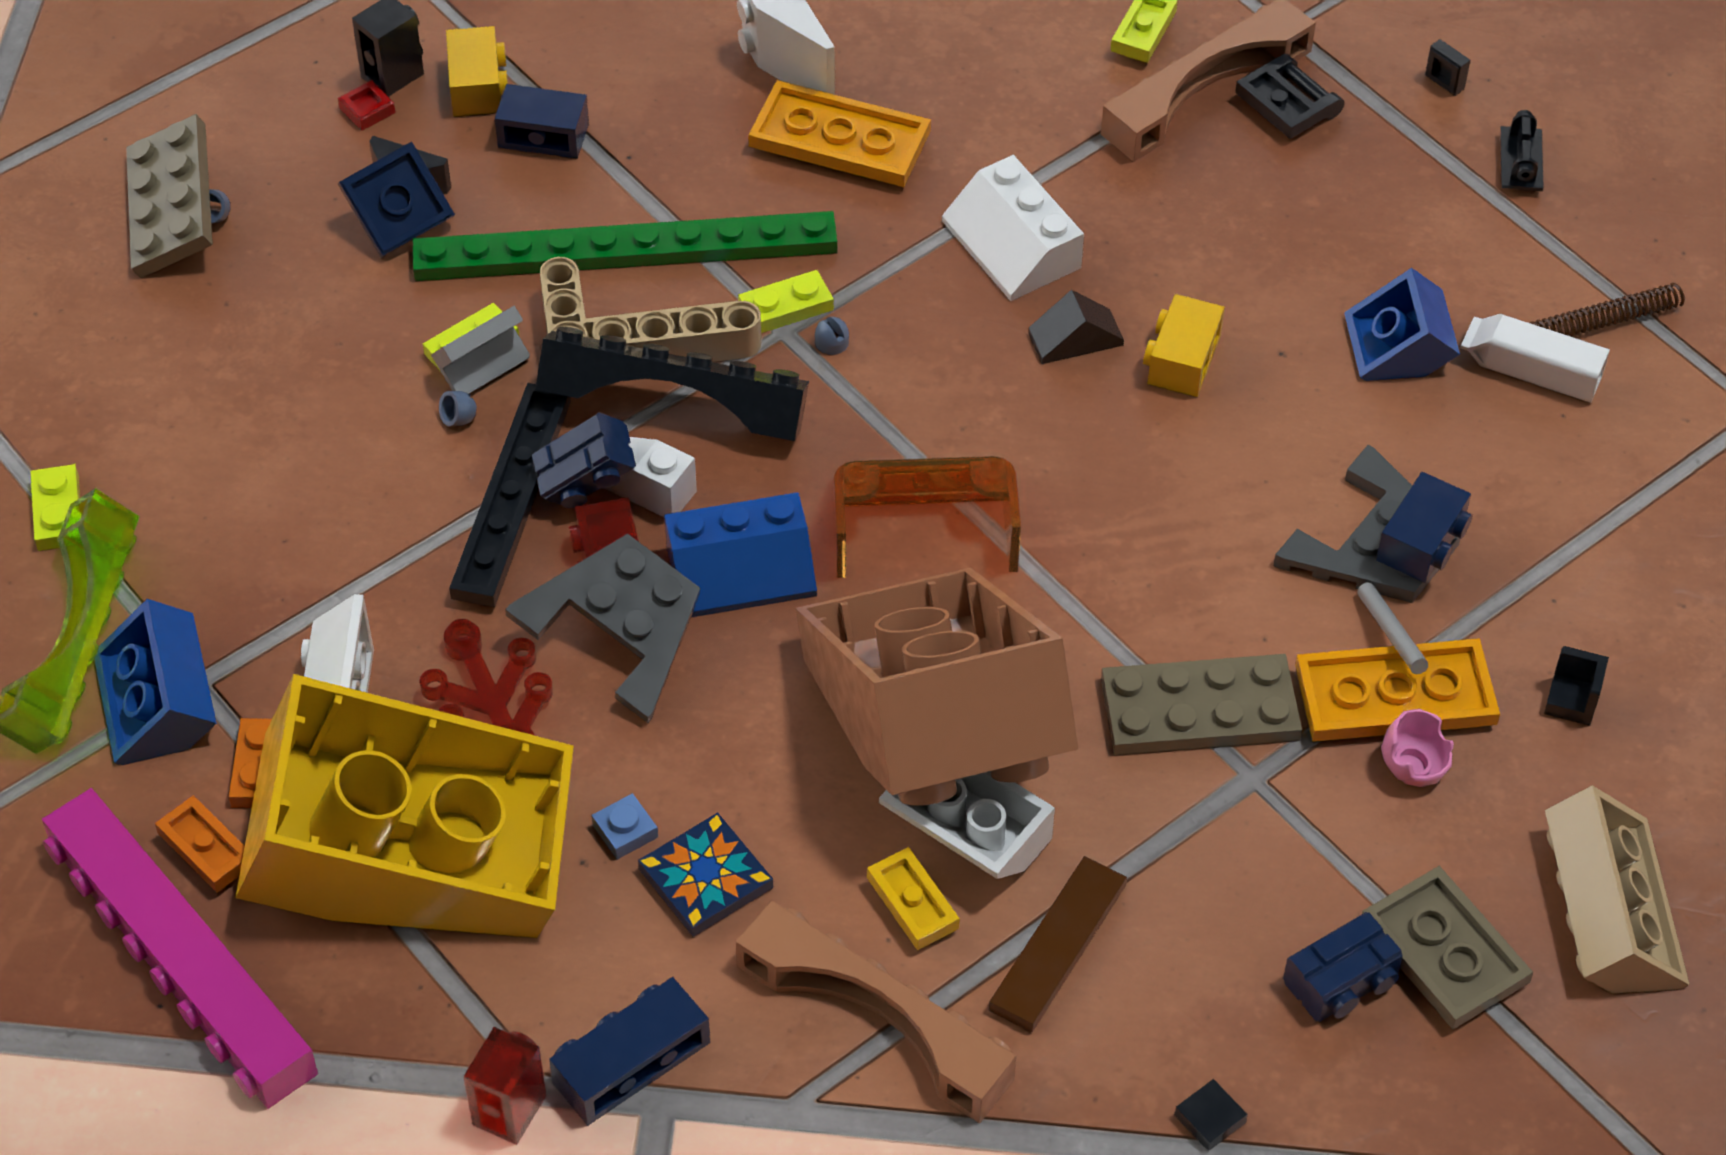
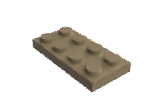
(168, 196)
(1200, 704)

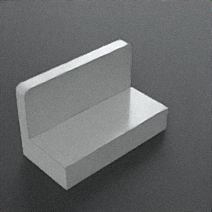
(482, 353)

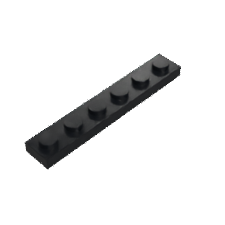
(508, 499)

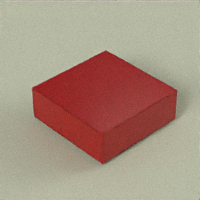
(366, 105)

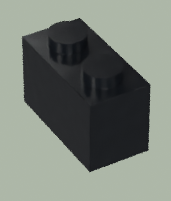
(388, 45)

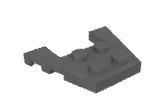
(1358, 555)
(632, 600)

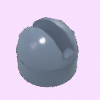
(219, 197)
(825, 338)
(457, 408)

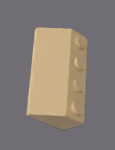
(1614, 895)

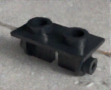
(1522, 153)

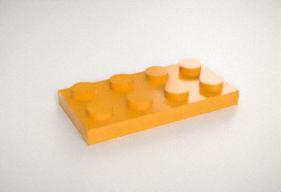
(840, 133)
(1369, 688)

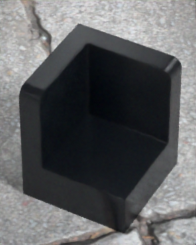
(1576, 685)

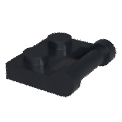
(1282, 102)

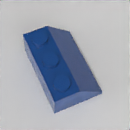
(743, 553)
(154, 684)

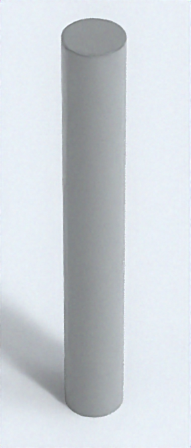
(1392, 628)

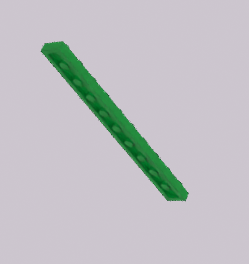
(626, 245)

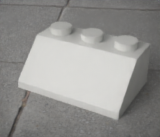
(1014, 229)
(340, 646)
(985, 822)

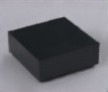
(1447, 67)
(1210, 1114)

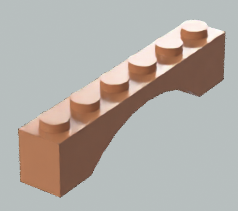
(1140, 117)
(796, 957)

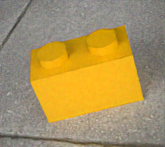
(474, 70)
(1184, 344)

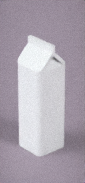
(1537, 355)

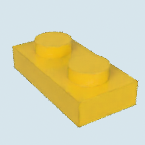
(913, 898)

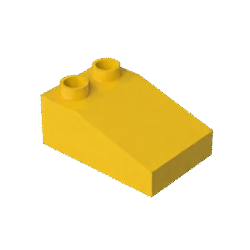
(404, 816)

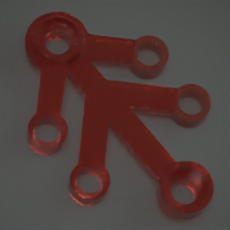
(489, 697)

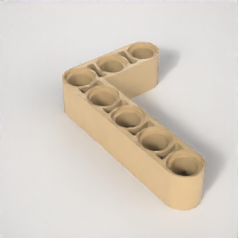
(715, 329)

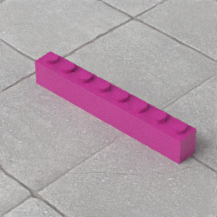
(180, 949)

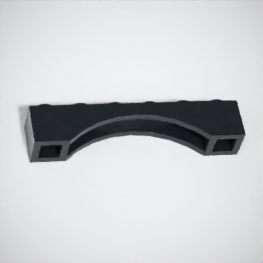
(761, 400)

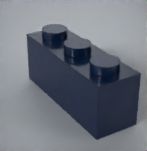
(629, 1050)

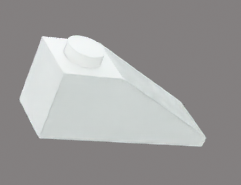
(662, 477)

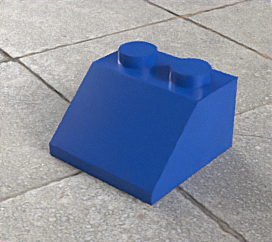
(1402, 330)

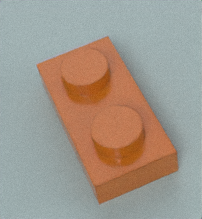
(247, 761)
(203, 842)

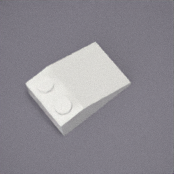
(788, 42)

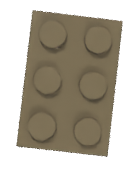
(1449, 947)

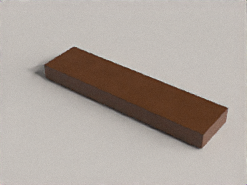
(1057, 944)

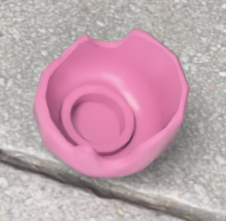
(1417, 749)

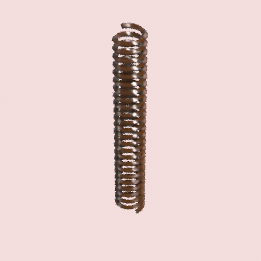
(1630, 299)

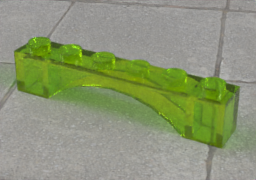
(93, 547)

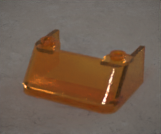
(926, 482)

